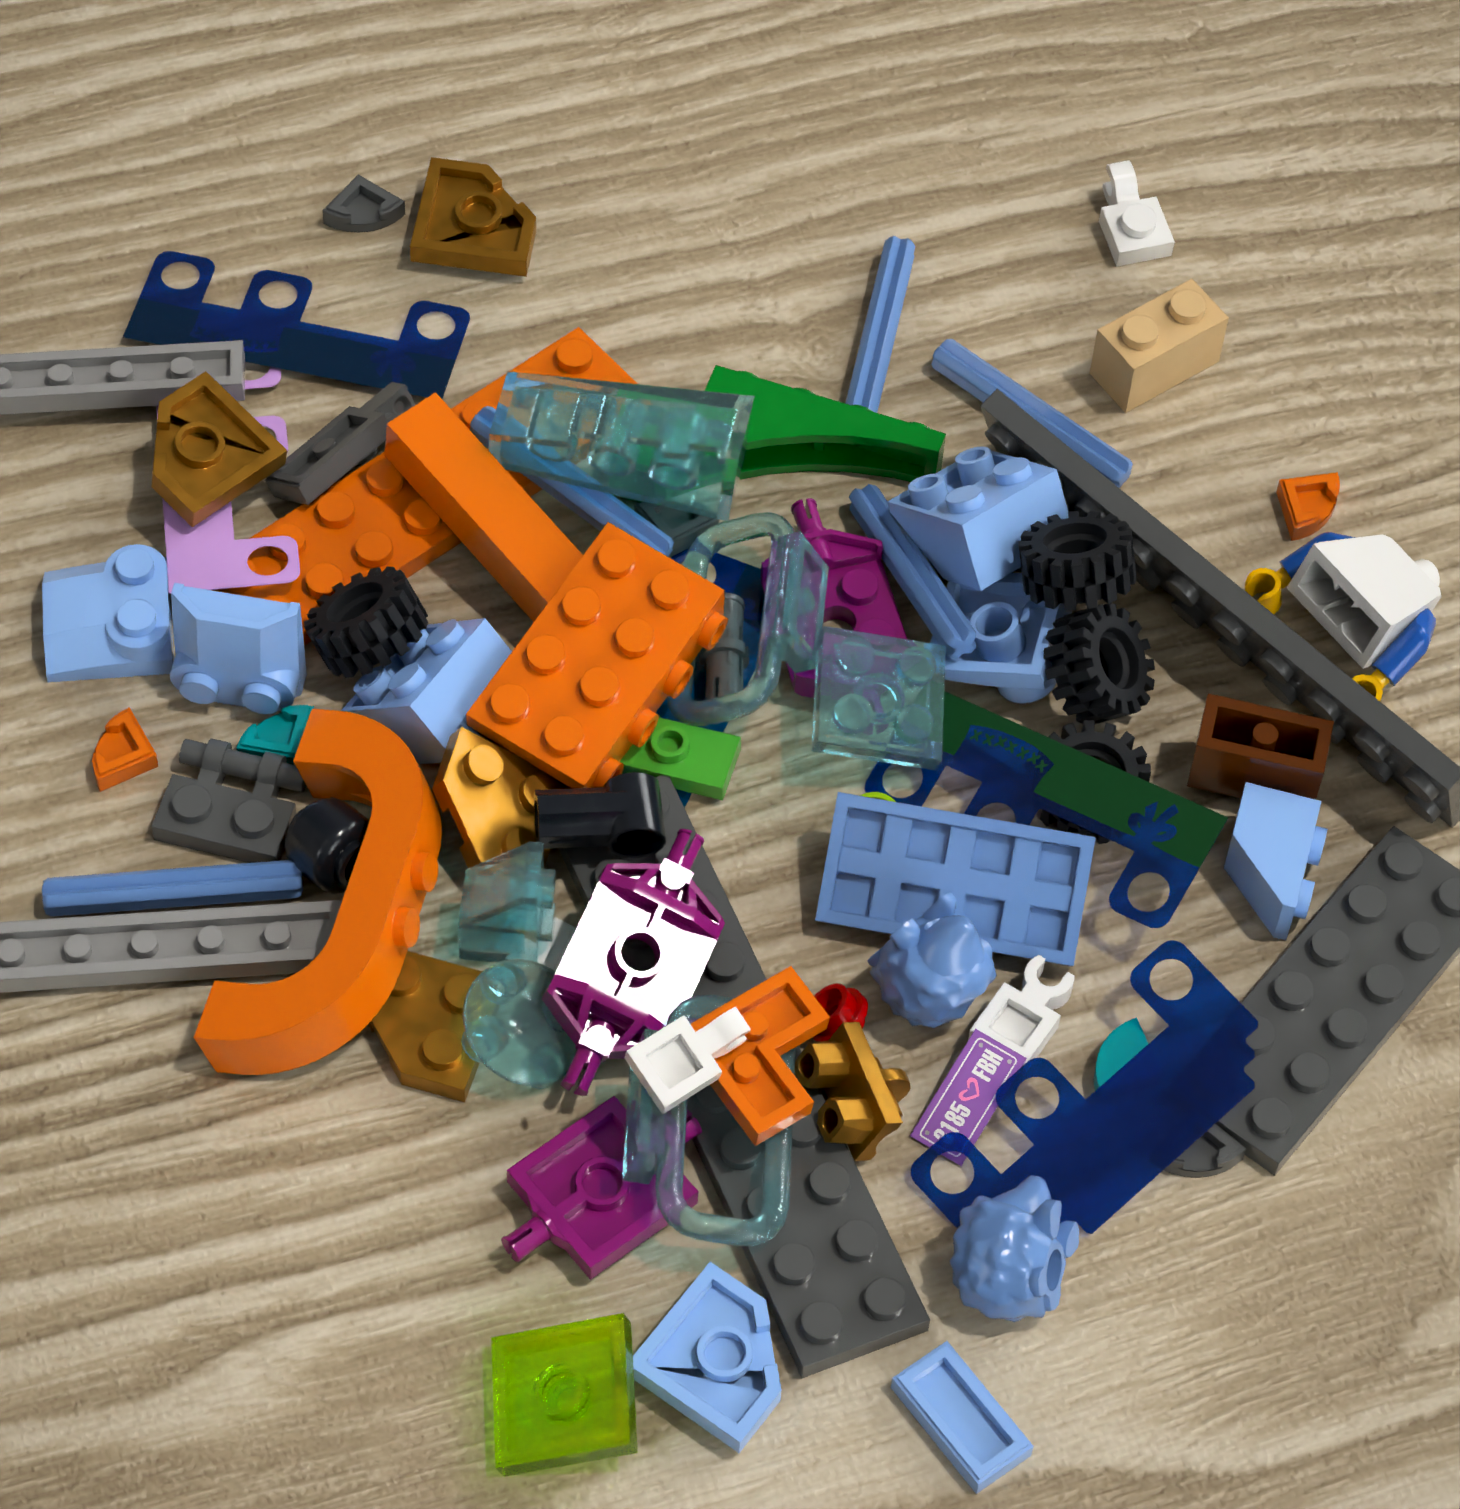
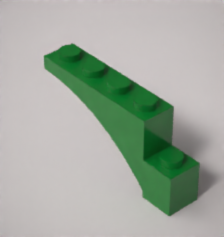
(807, 432)

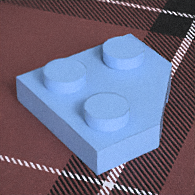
(714, 1358)

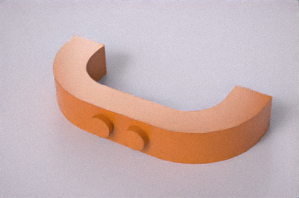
(341, 991)

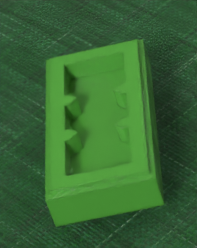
(691, 756)

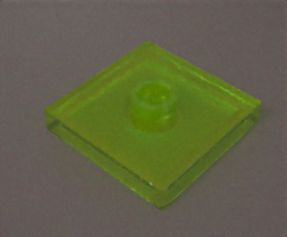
(563, 1395)

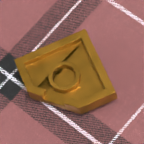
(471, 221)
(209, 449)
(489, 796)
(425, 1026)

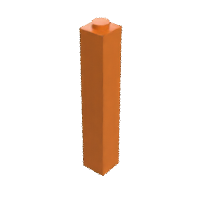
(481, 503)

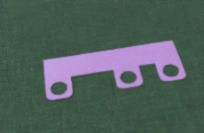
(207, 553)

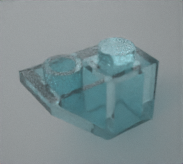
(507, 906)

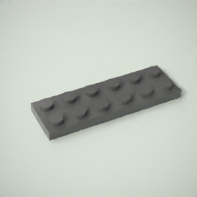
(1344, 992)

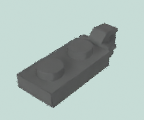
(339, 446)

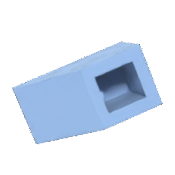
(1270, 851)

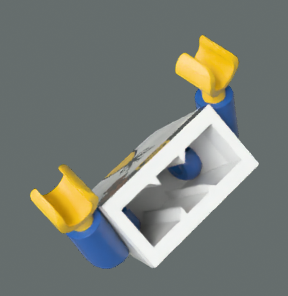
(1364, 597)

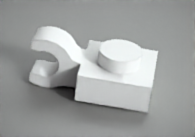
(1132, 225)
(681, 1061)

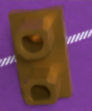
(859, 1091)

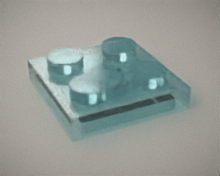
(879, 698)

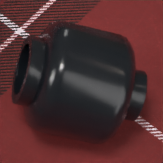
(326, 842)

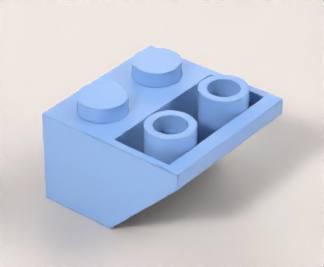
(975, 513)
(432, 685)

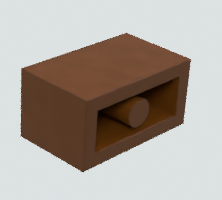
(1260, 747)

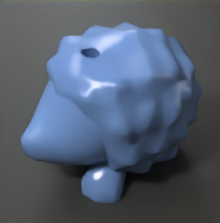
(933, 966)
(1013, 1252)

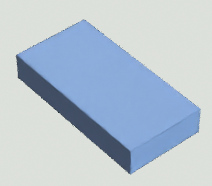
(961, 1417)

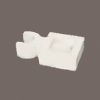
(1025, 1017)

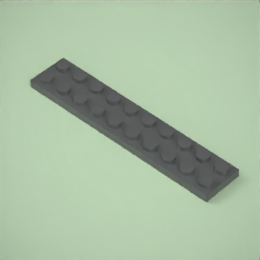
(1244, 625)
(832, 1264)

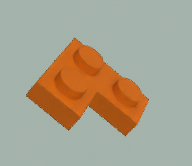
(754, 1077)

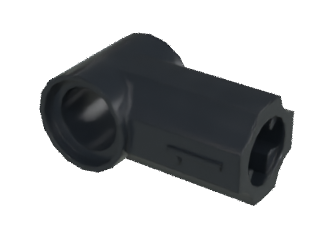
(619, 815)

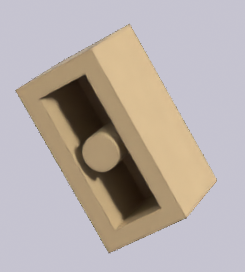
(1158, 345)

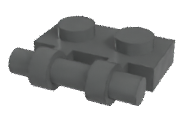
(226, 819)

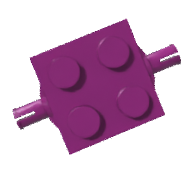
(580, 1194)

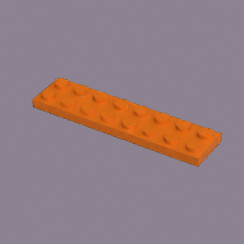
(379, 517)

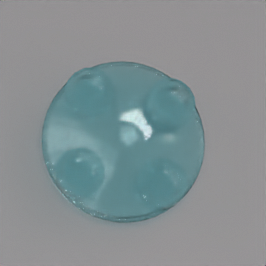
(513, 1027)

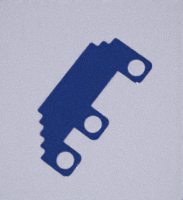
(1134, 1124)

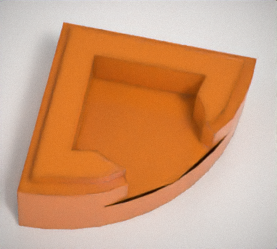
(1308, 502)
(122, 751)

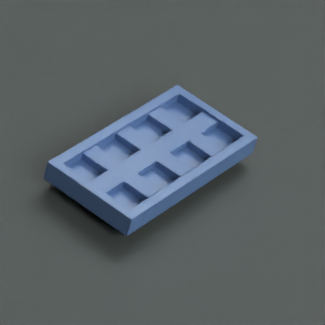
(1009, 878)

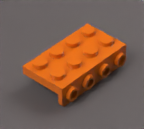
(601, 661)

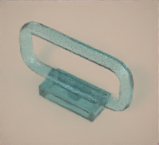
(789, 617)
(657, 1147)

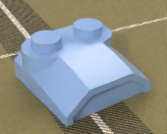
(108, 618)
(1007, 640)
(237, 649)

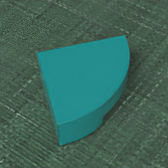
(277, 733)
(1118, 1049)

